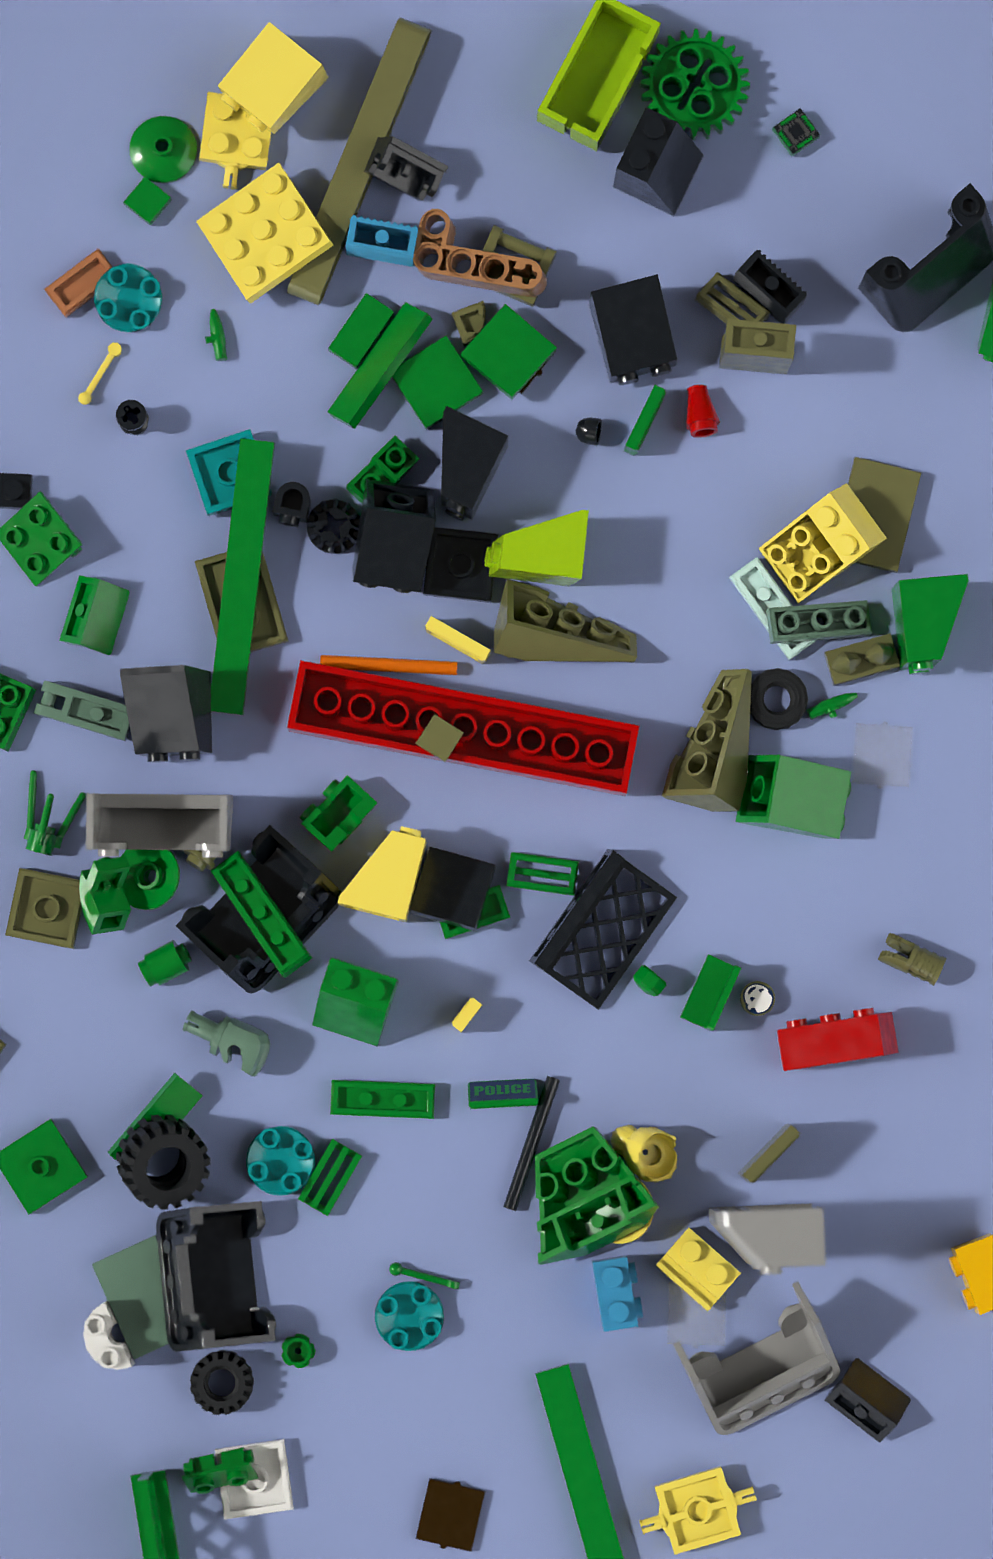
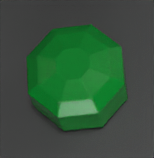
(649, 981)

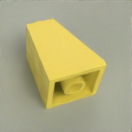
(272, 80)
(388, 877)

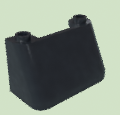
(912, 295)
(297, 889)
(211, 1276)

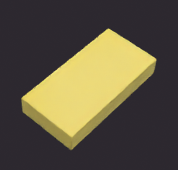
(457, 640)

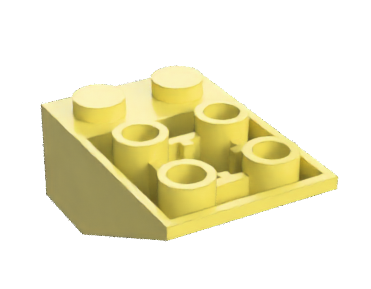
(822, 542)

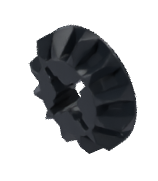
(327, 540)

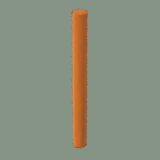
(390, 664)

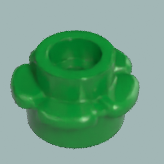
(307, 1351)

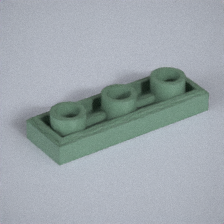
(800, 622)

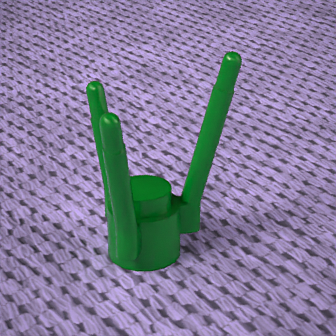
(42, 837)

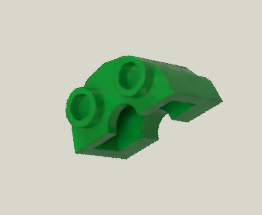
(339, 813)

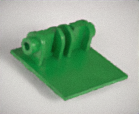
(39, 539)

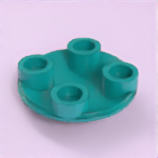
(128, 297)
(280, 1160)
(409, 1316)

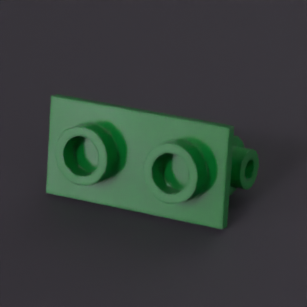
(204, 1475)

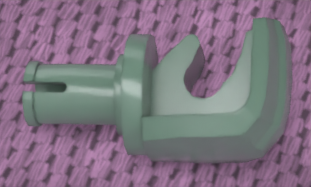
(223, 1035)

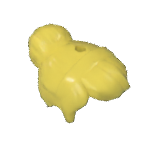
(660, 1157)

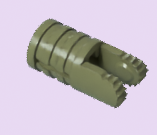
(919, 963)

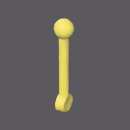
(114, 351)

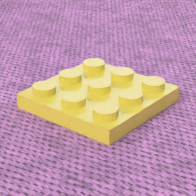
(264, 233)

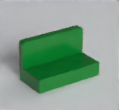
(95, 615)
(710, 993)

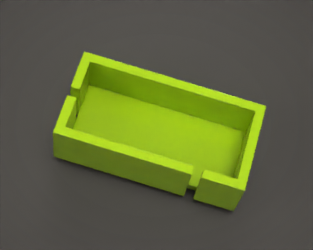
(598, 72)

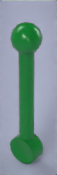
(397, 1269)

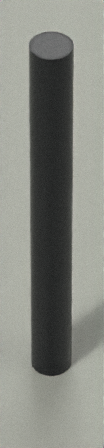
(531, 1143)

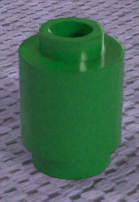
(165, 963)

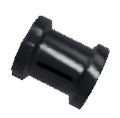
(137, 408)

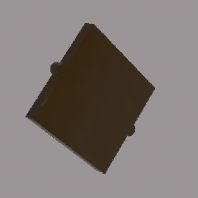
(450, 1515)

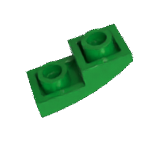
(387, 465)

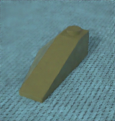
(543, 630)
(715, 760)

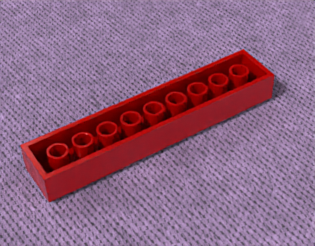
(496, 731)

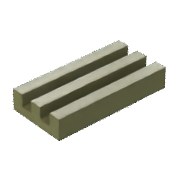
(719, 311)

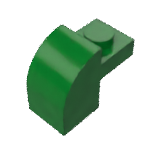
(103, 895)

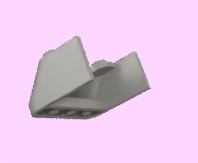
(159, 823)
(773, 1234)
(766, 1373)

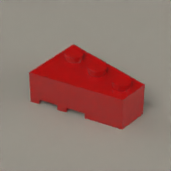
(837, 1039)

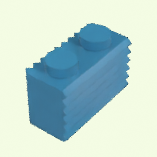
(381, 241)

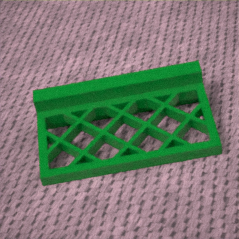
(155, 1515)

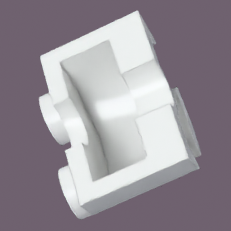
(100, 1342)

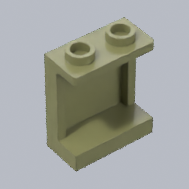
(757, 346)

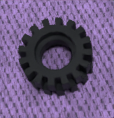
(221, 1404)

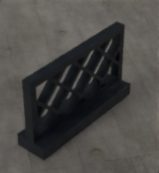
(578, 912)

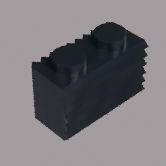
(770, 287)

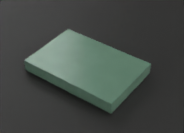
(135, 1295)

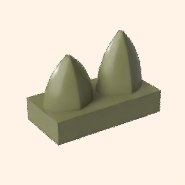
(861, 659)

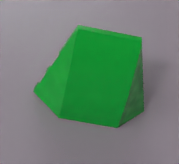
(586, 1197)

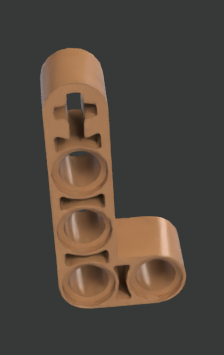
(481, 261)

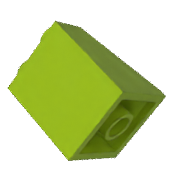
(542, 552)

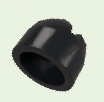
(589, 430)

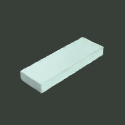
(762, 593)

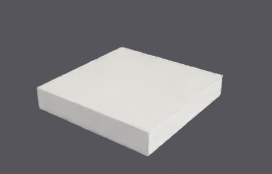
(268, 1492)

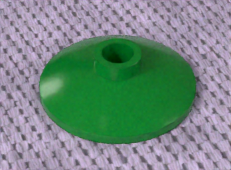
(166, 165)
(138, 888)

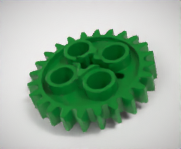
(668, 70)

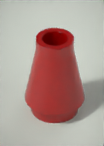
(701, 414)

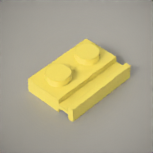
(698, 1269)

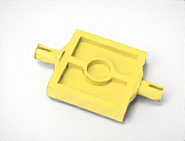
(232, 140)
(697, 1510)

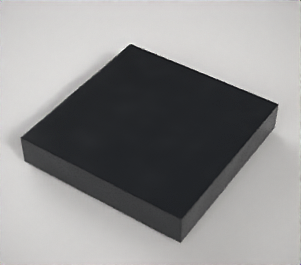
(458, 565)
(452, 888)

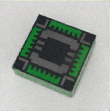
(796, 132)

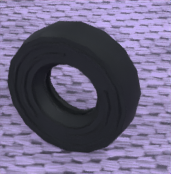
(797, 693)

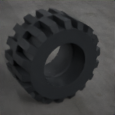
(181, 1180)

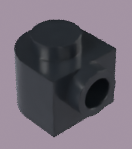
(292, 504)

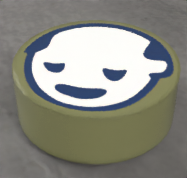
(757, 998)

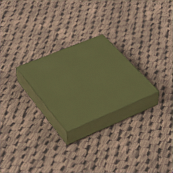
(45, 909)
(769, 1153)

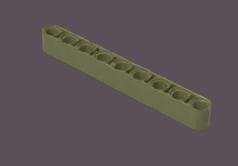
(349, 179)

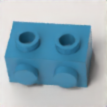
(615, 1293)

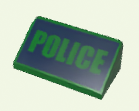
(502, 1093)

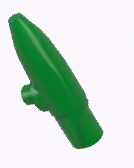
(217, 336)
(831, 705)

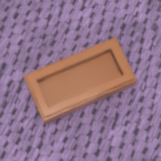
(78, 283)

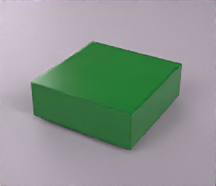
(147, 200)

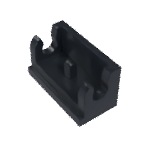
(405, 168)

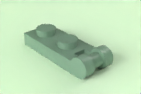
(84, 711)

